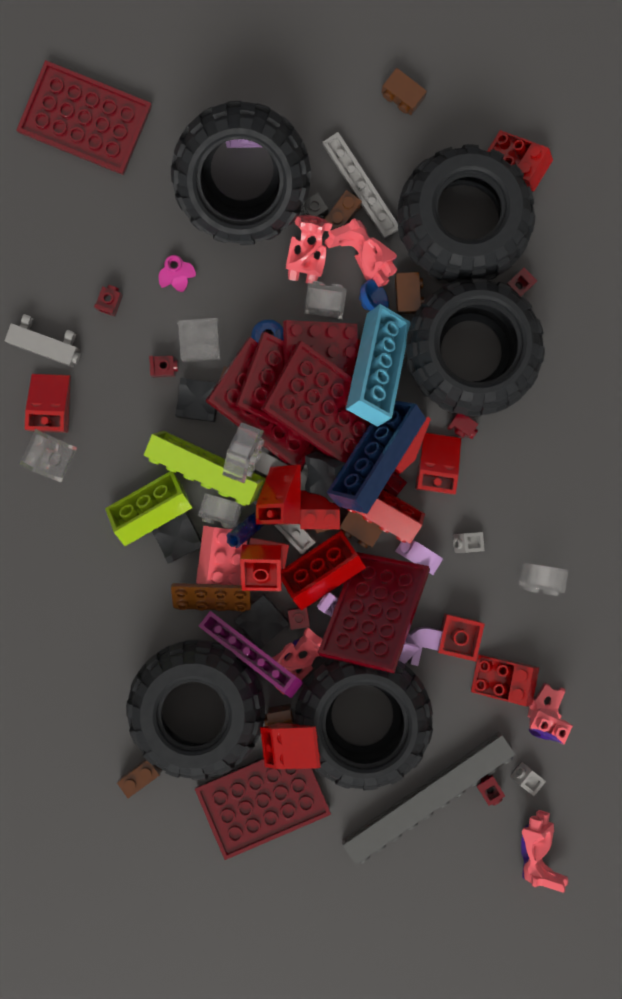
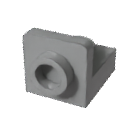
(468, 542)
(527, 779)

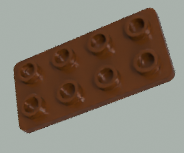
(210, 597)

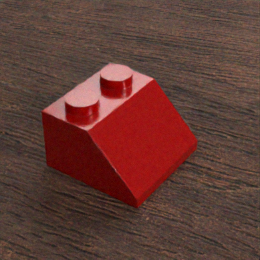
(318, 512)
(261, 567)

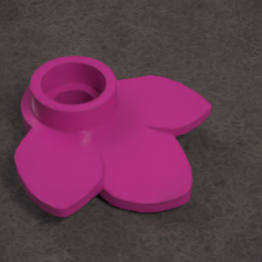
(176, 276)

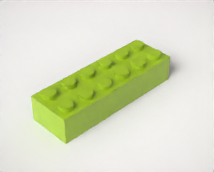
(201, 466)

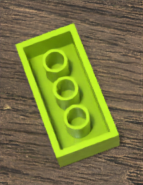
(148, 508)

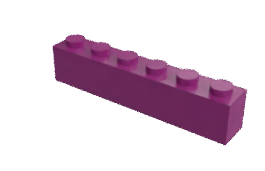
(251, 654)

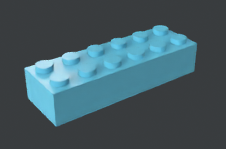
(378, 366)

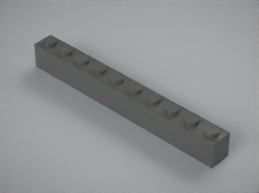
(428, 798)

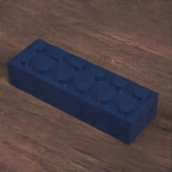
(376, 458)

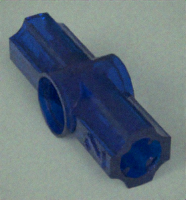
(243, 531)

